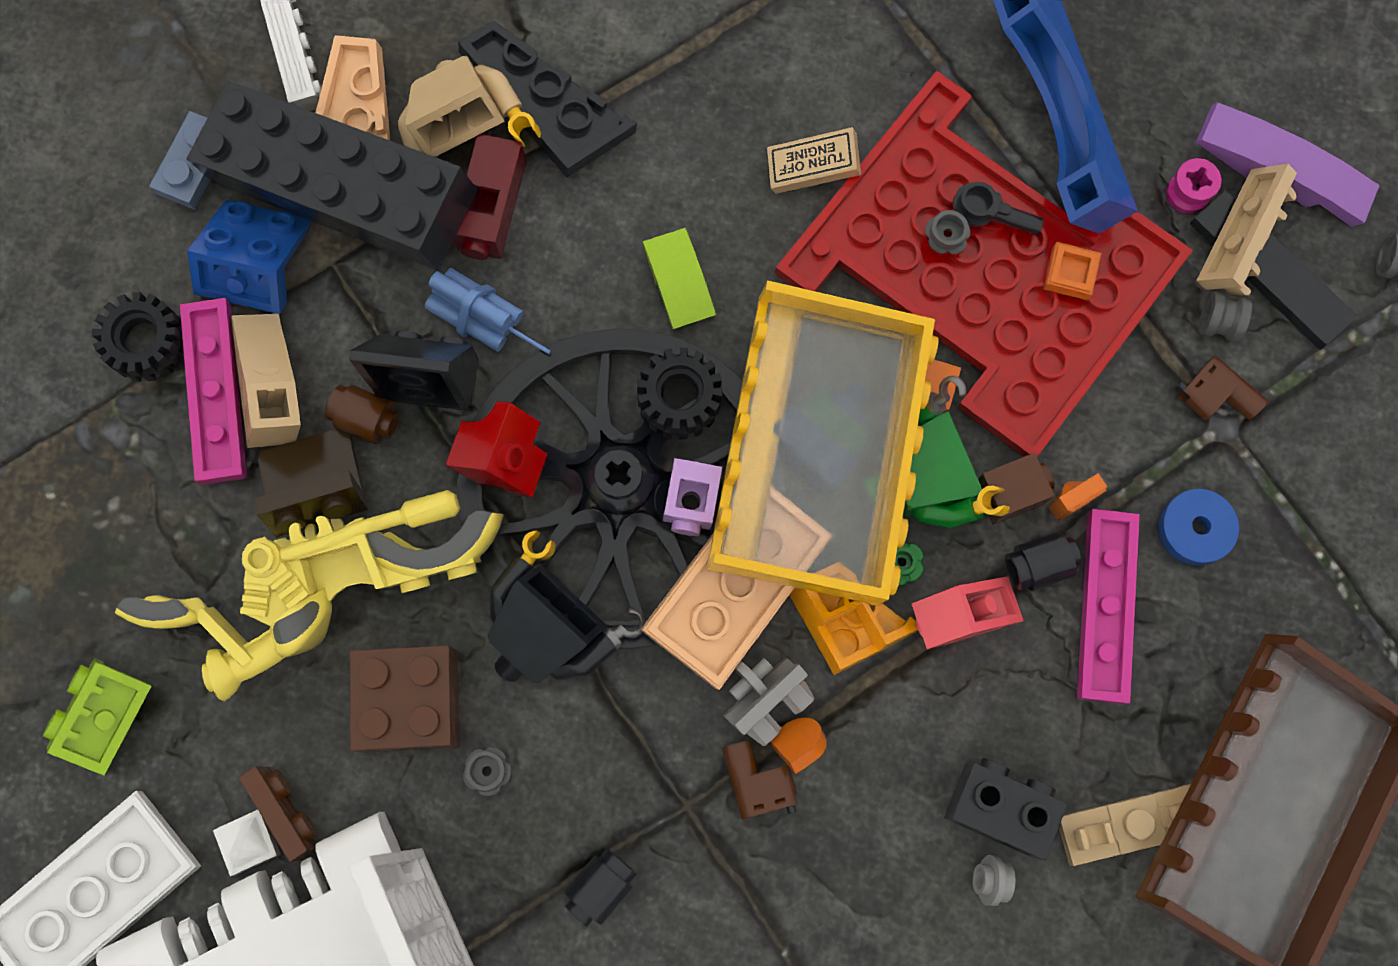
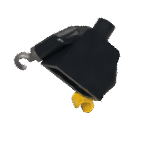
(544, 625)

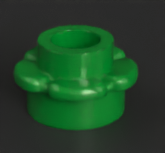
(914, 568)

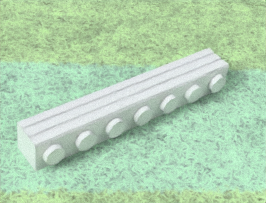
(291, 54)

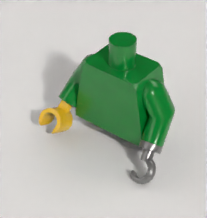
(946, 483)

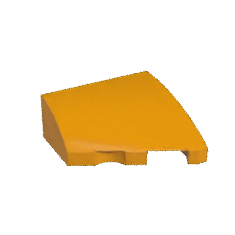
(848, 628)

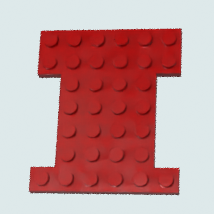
(989, 299)

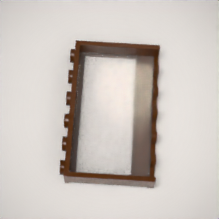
(1280, 810)

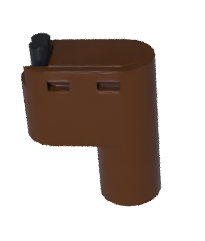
(1218, 384)
(756, 791)

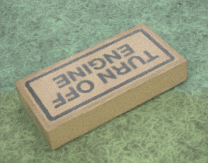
(814, 160)

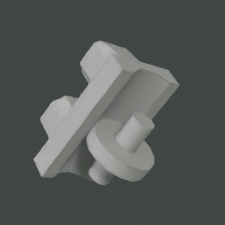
(761, 691)

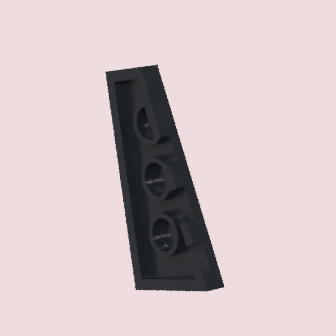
(571, 122)

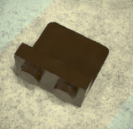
(309, 481)

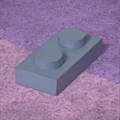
(176, 176)

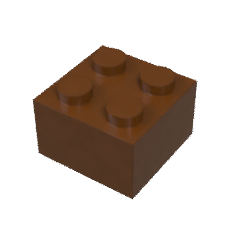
(404, 699)

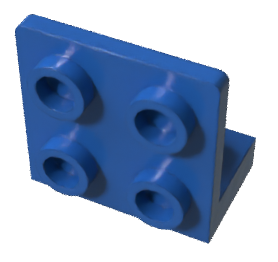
(245, 255)

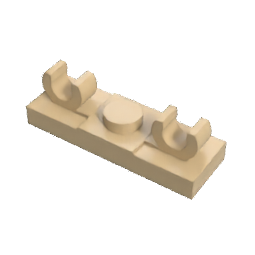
(1248, 229)
(1120, 826)

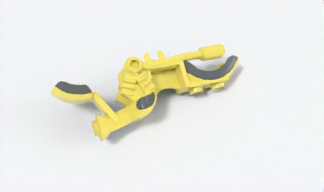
(297, 578)

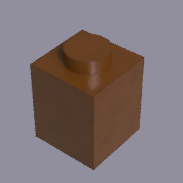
(1026, 486)

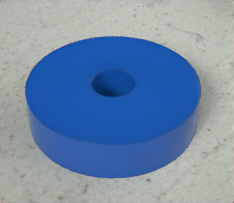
(1213, 512)

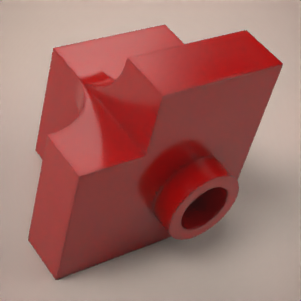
(500, 450)

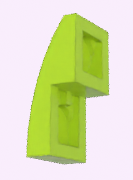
(679, 278)

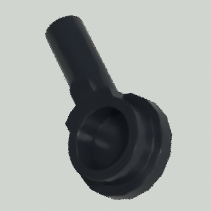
(982, 204)

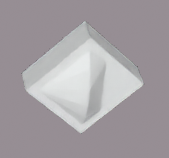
(246, 843)

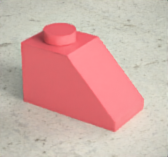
(966, 612)

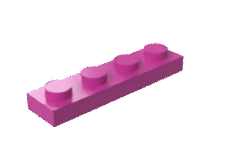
(213, 392)
(1108, 607)

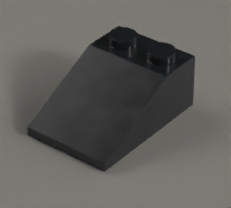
(418, 370)

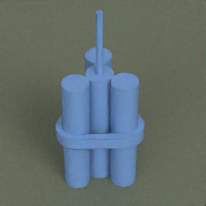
(475, 310)

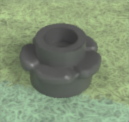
(950, 221)
(474, 776)

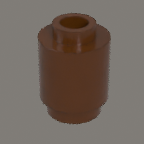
(362, 413)

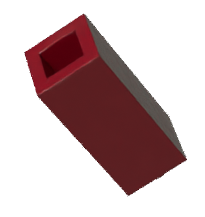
(497, 174)

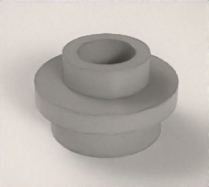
(994, 880)

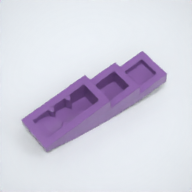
(1321, 178)

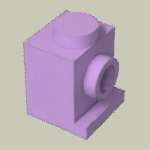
(696, 480)

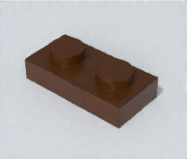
(291, 829)

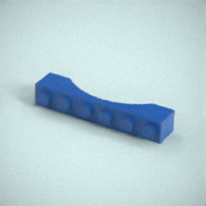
(1089, 166)

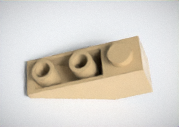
(265, 380)

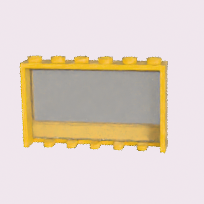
(824, 445)

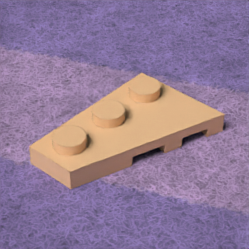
(356, 86)

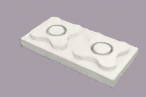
(95, 889)

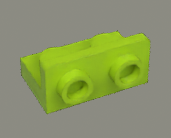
(96, 717)

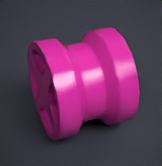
(1182, 188)

